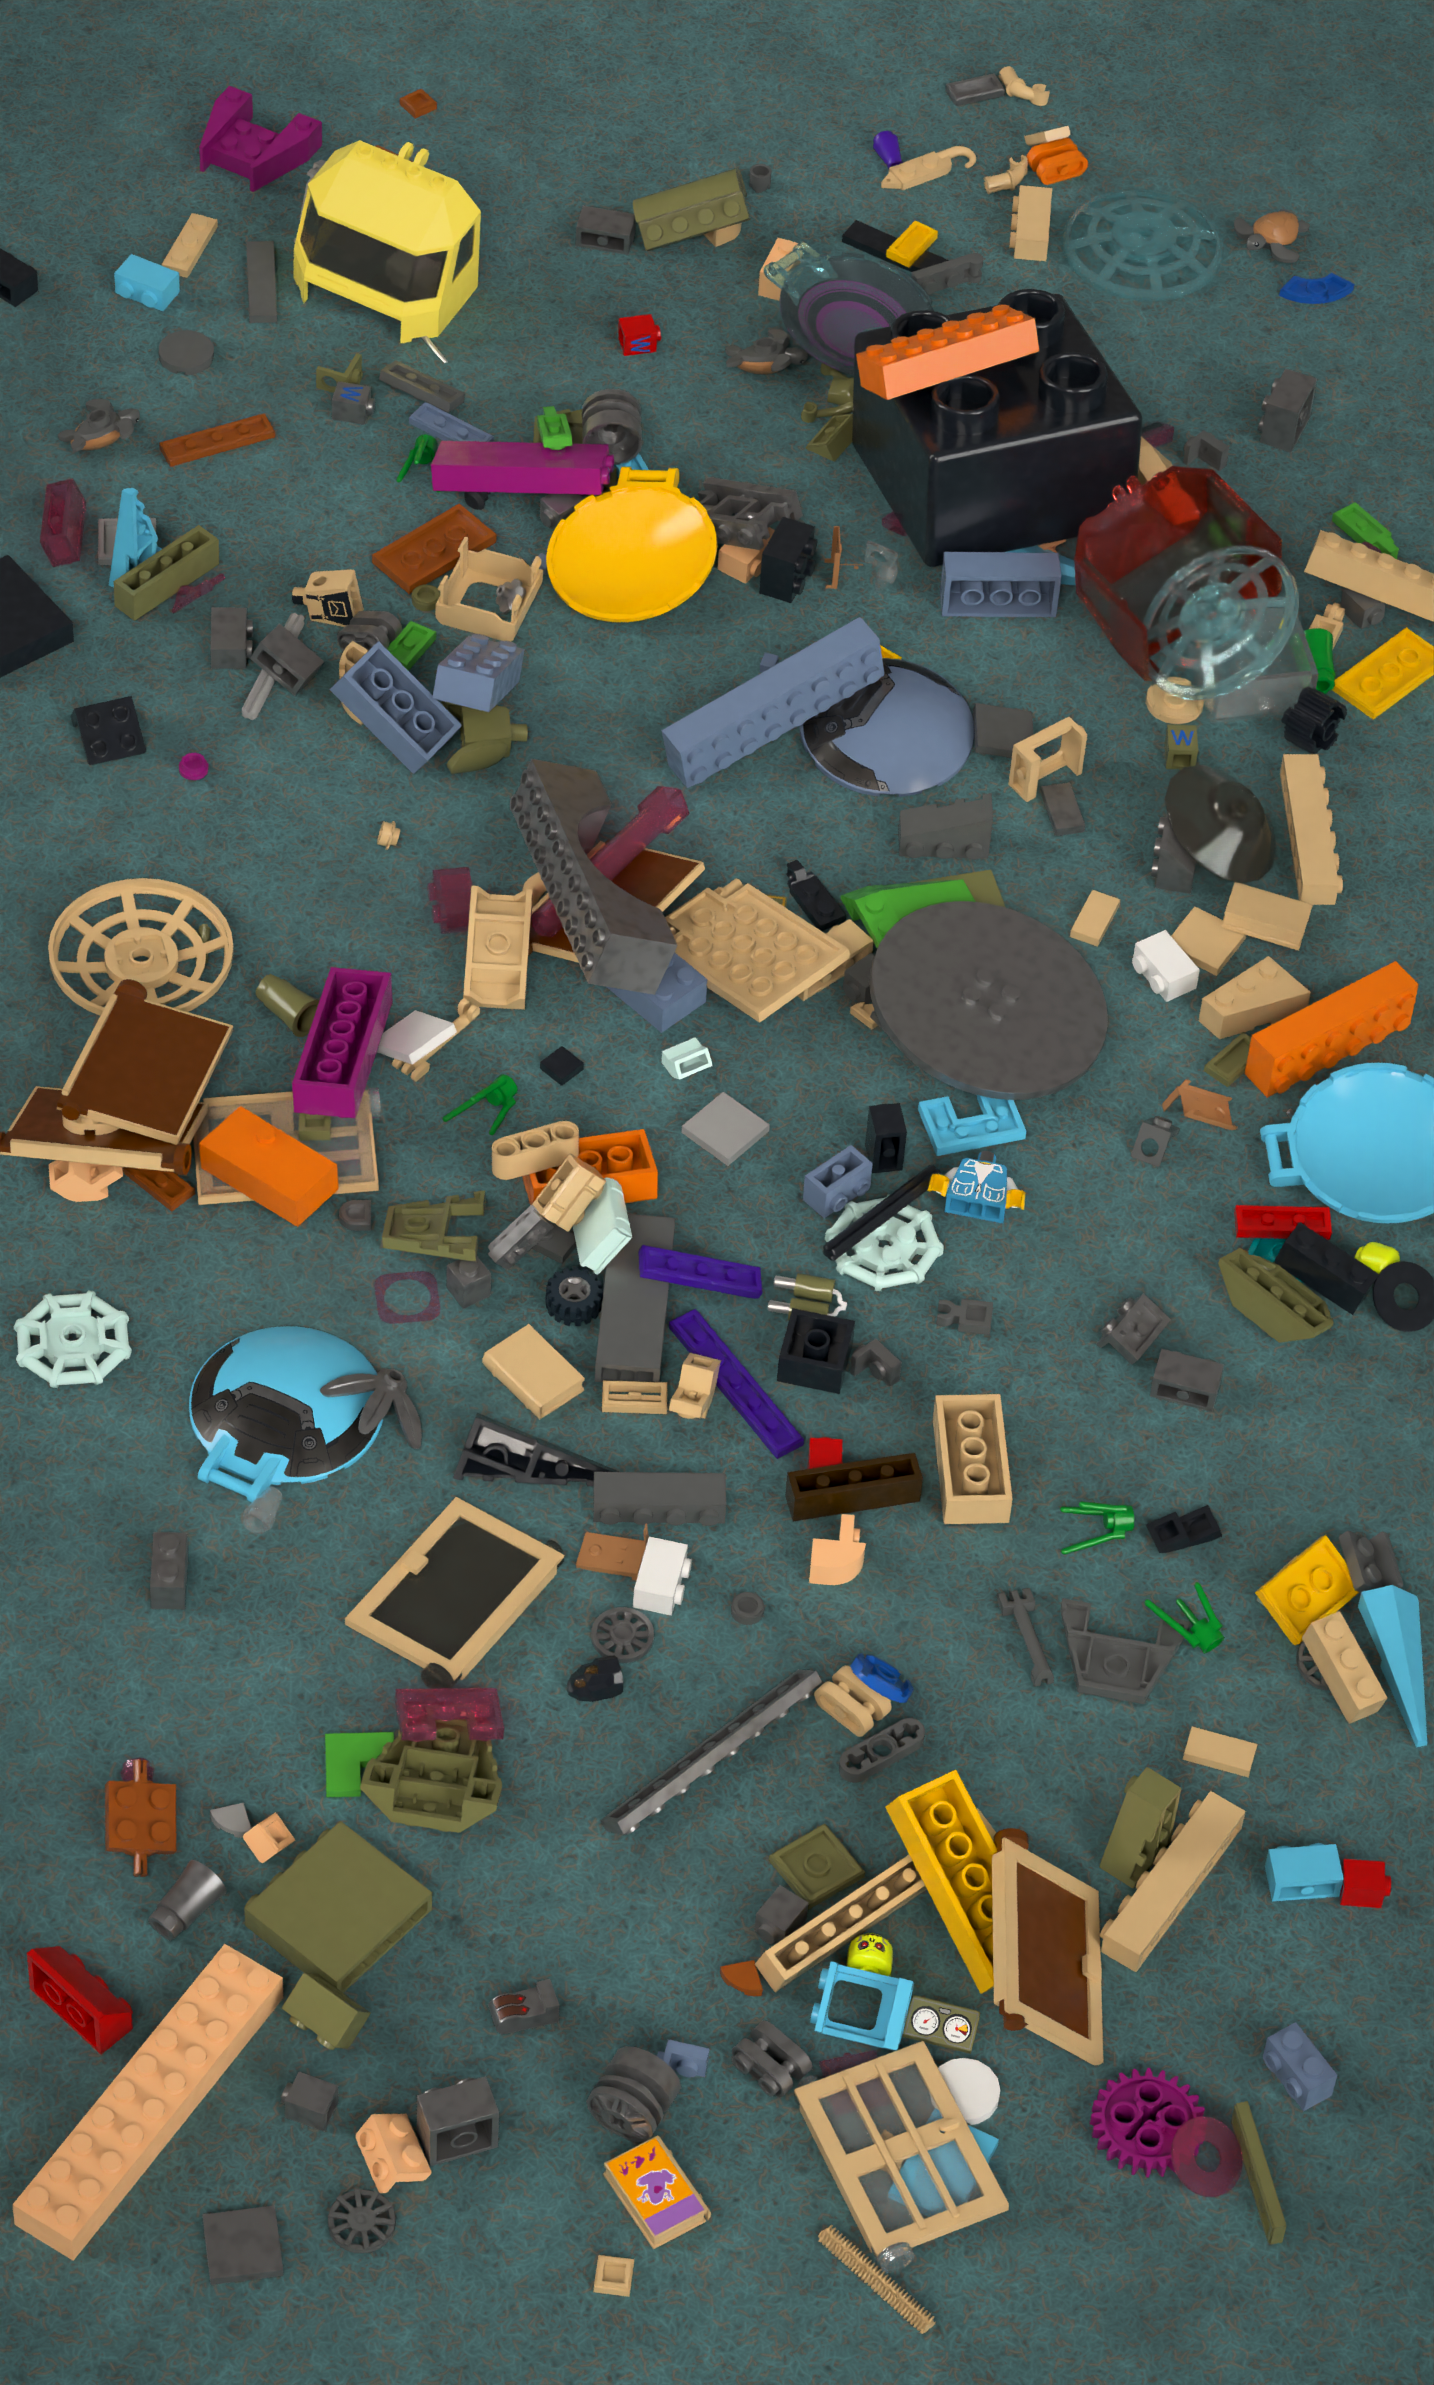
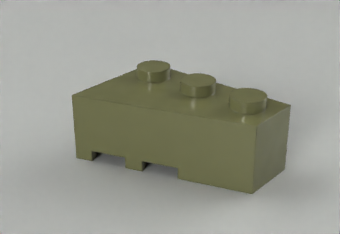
(1141, 1827)

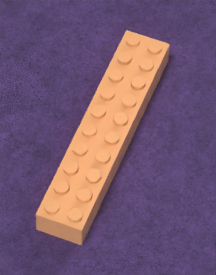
(148, 2102)

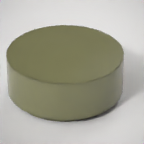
(425, 597)

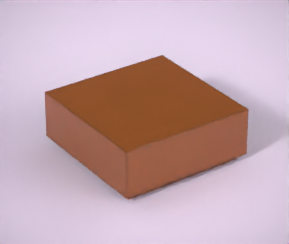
(418, 103)

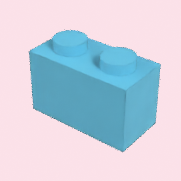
(147, 282)
(1304, 1872)

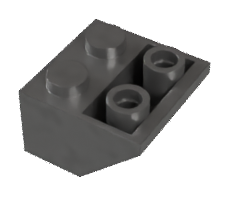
(1175, 866)

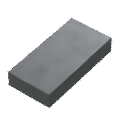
(975, 89)
(1062, 809)

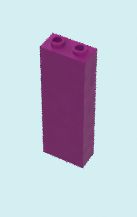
(521, 468)

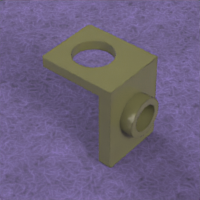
(352, 374)

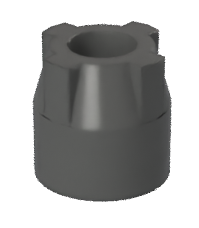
(760, 177)

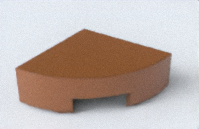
(742, 1977)

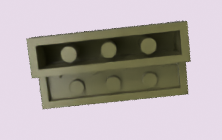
(692, 209)

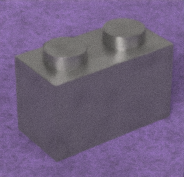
(605, 230)
(229, 638)
(287, 659)
(1186, 1380)
(169, 1570)

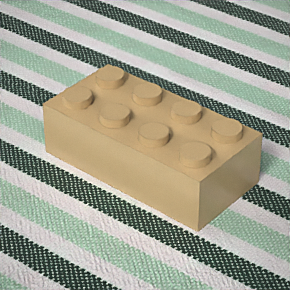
(972, 1459)

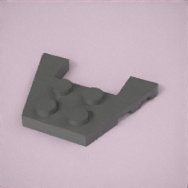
(1112, 1664)

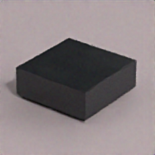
(561, 1065)

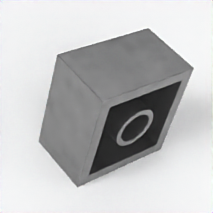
(1287, 410)
(457, 2120)

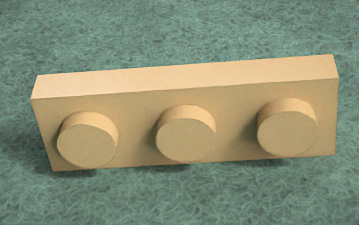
(190, 244)

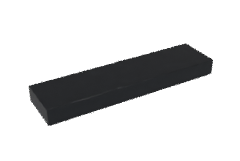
(877, 242)

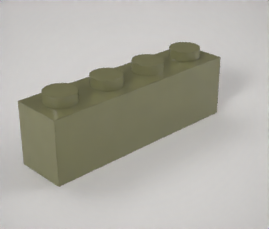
(166, 572)

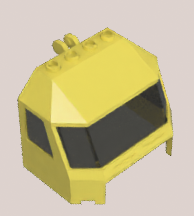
(389, 237)

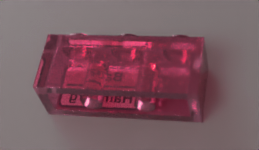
(63, 522)

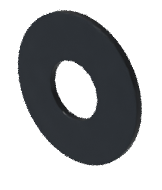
(1384, 1299)

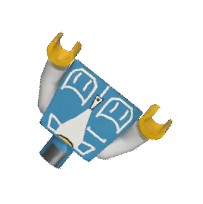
(978, 1189)

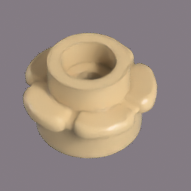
(388, 834)

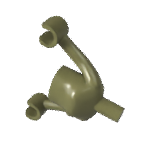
(839, 393)

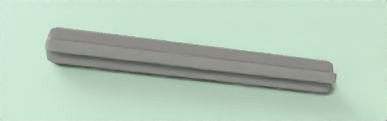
(264, 681)

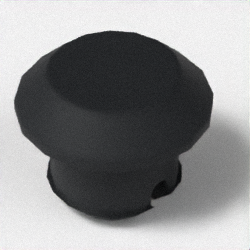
(476, 499)

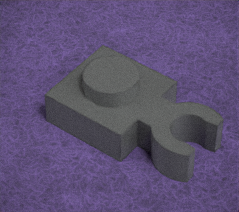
(971, 1316)

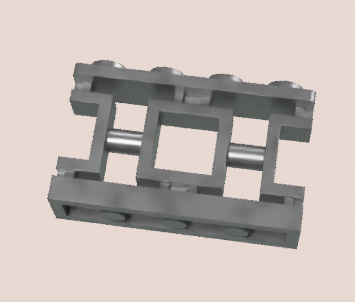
(754, 508)

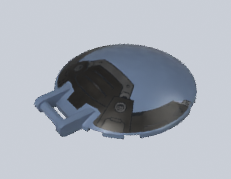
(893, 733)

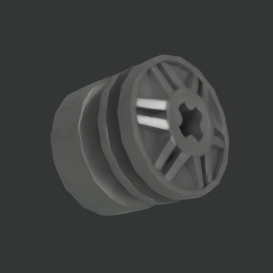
(615, 420)
(633, 2094)

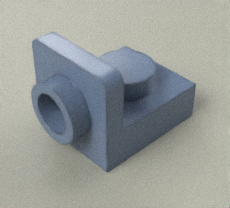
(686, 2058)

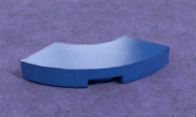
(1316, 290)

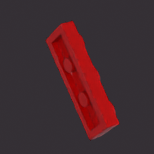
(1280, 1221)

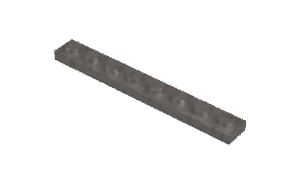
(718, 1746)

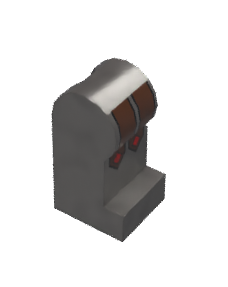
(525, 2008)

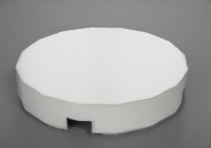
(972, 2087)

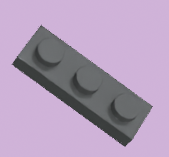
(421, 386)

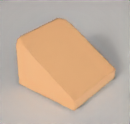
(268, 1838)

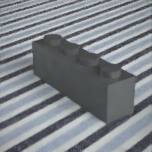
(659, 1498)

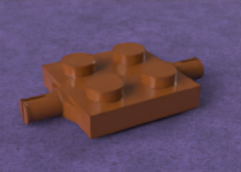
(140, 1817)

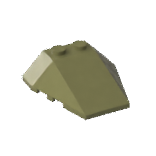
(435, 1782)

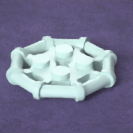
(899, 1255)
(75, 1353)

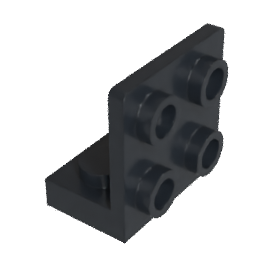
(109, 730)

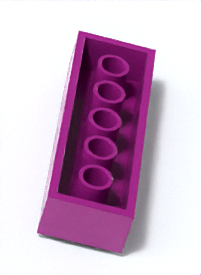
(342, 1043)

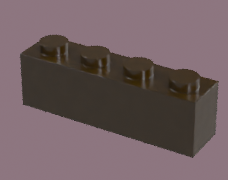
(853, 1486)

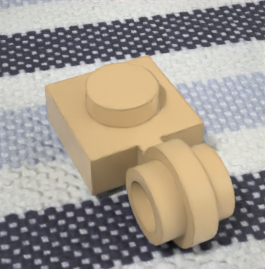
(1331, 621)

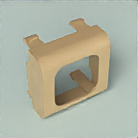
(490, 569)

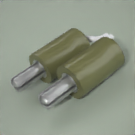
(810, 1288)

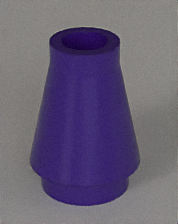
(887, 148)

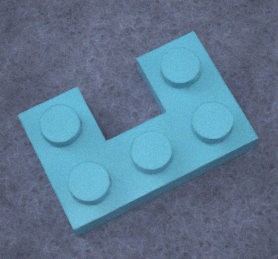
(950, 1135)

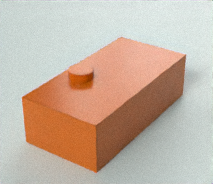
(615, 1156)
(269, 1166)

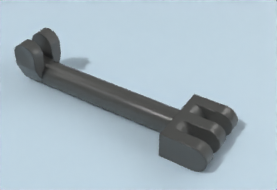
(1020, 1609)

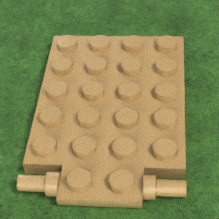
(752, 947)

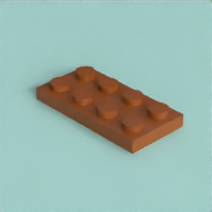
(432, 548)

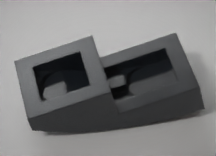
(1177, 1533)

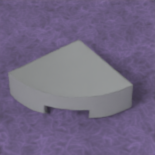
(231, 1819)

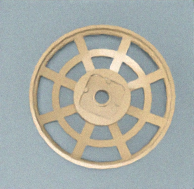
(141, 941)

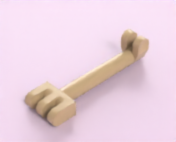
(466, 1015)

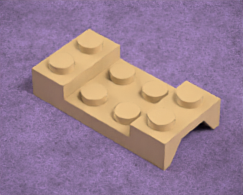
(498, 949)

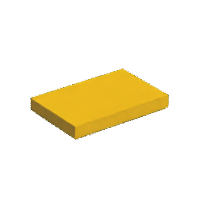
(1308, 1589)

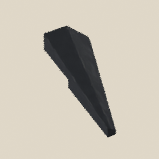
(506, 1452)

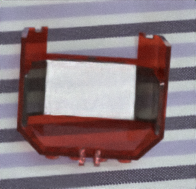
(1151, 535)

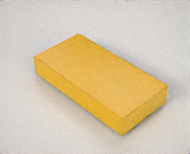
(912, 244)

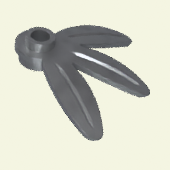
(388, 1387)

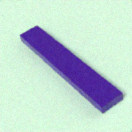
(738, 1385)

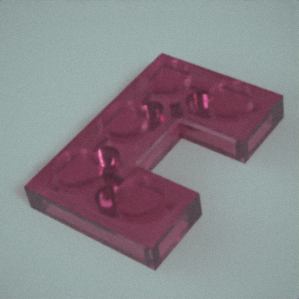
(421, 1707)

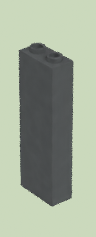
(634, 1308)

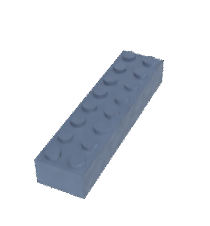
(773, 702)

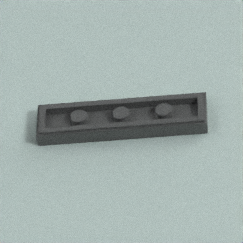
(261, 282)

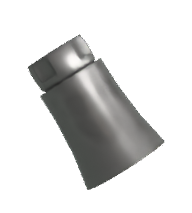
(186, 1900)

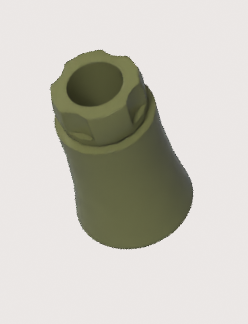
(288, 1003)

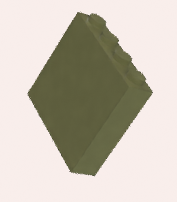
(338, 1907)

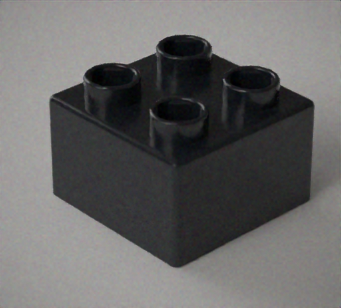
(1005, 450)

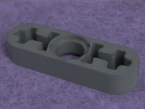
(887, 1737)

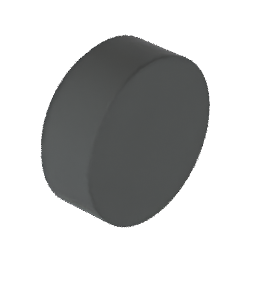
(747, 1608)

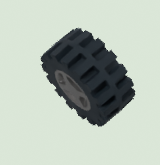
(577, 1286)

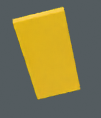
(1387, 673)

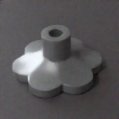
(507, 594)

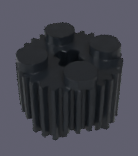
(1313, 721)

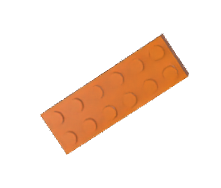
(947, 352)
(1331, 1029)

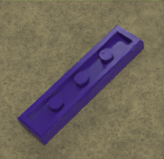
(700, 1272)

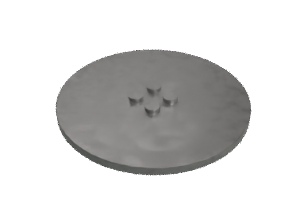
(988, 1000)

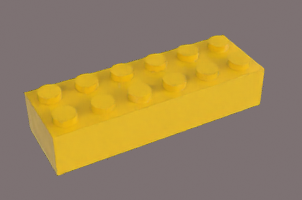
(954, 1863)

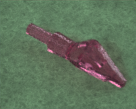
(194, 593)

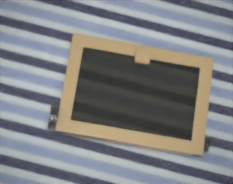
(456, 1592)

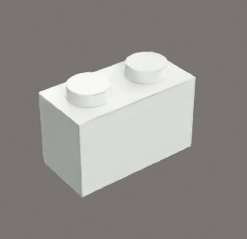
(1165, 966)
(661, 1576)

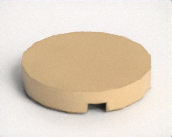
(1171, 708)

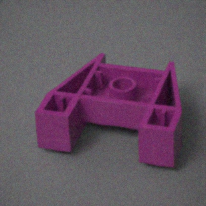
(251, 149)

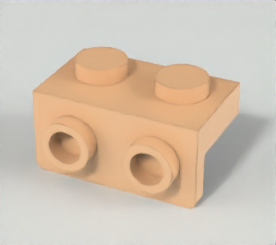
(392, 2151)

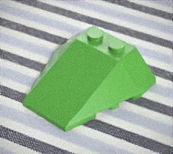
(887, 904)

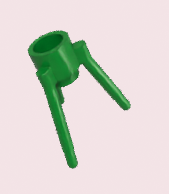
(423, 453)
(497, 1093)
(1115, 1517)
(1204, 1633)

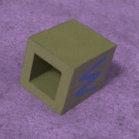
(1180, 746)

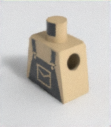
(330, 597)

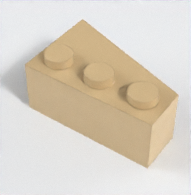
(1253, 999)

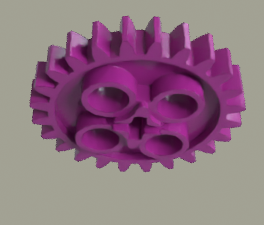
(1126, 2102)

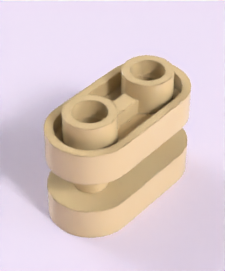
(852, 1701)

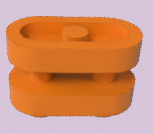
(1057, 161)

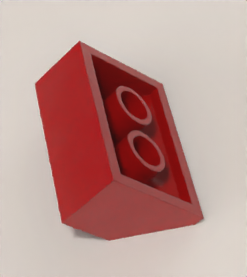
(78, 1997)

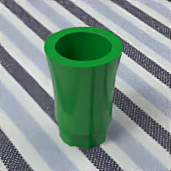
(1321, 647)

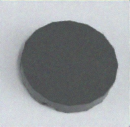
(186, 352)

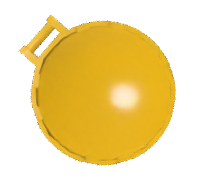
(632, 549)

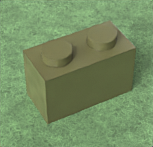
(325, 2011)

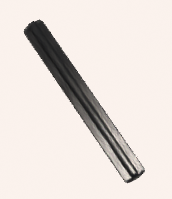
(879, 1214)

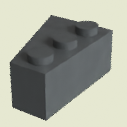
(947, 831)

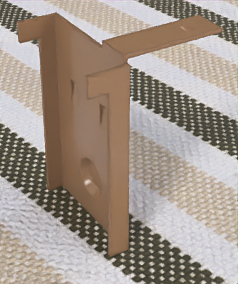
(835, 557)
(1202, 1105)
(612, 1554)

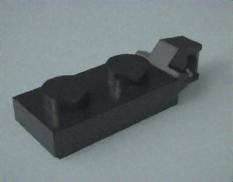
(813, 897)

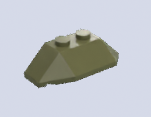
(1273, 1298)

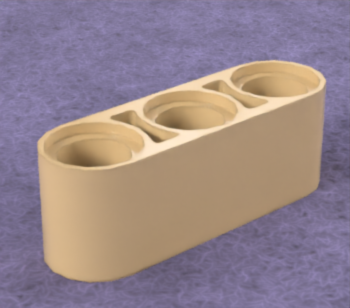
(534, 1150)

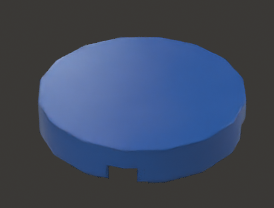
(881, 1678)

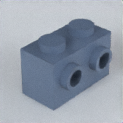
(837, 1181)
(1299, 2066)

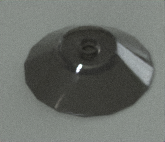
(1221, 824)

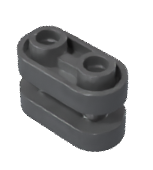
(368, 628)
(771, 2059)

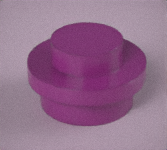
(193, 766)

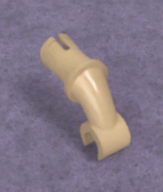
(1016, 87)
(1009, 179)

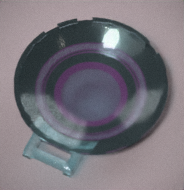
(837, 297)

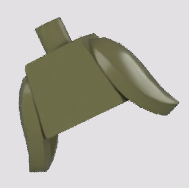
(483, 737)

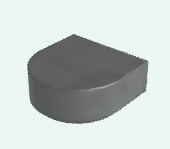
(356, 1215)

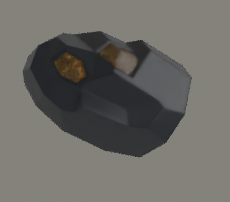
(597, 1680)

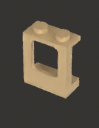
(1027, 765)

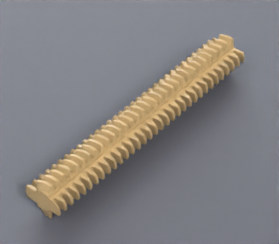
(878, 2281)

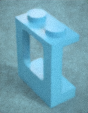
(891, 2014)

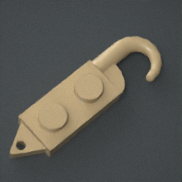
(925, 168)

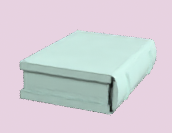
(603, 1228)

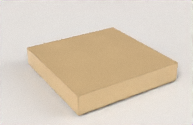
(1206, 941)

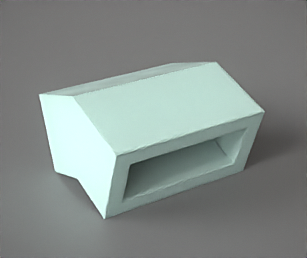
(686, 1058)

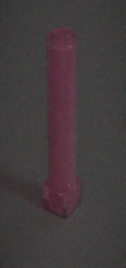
(657, 814)

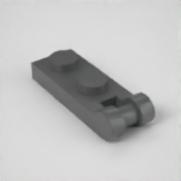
(950, 273)

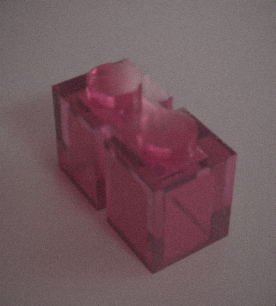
(452, 898)

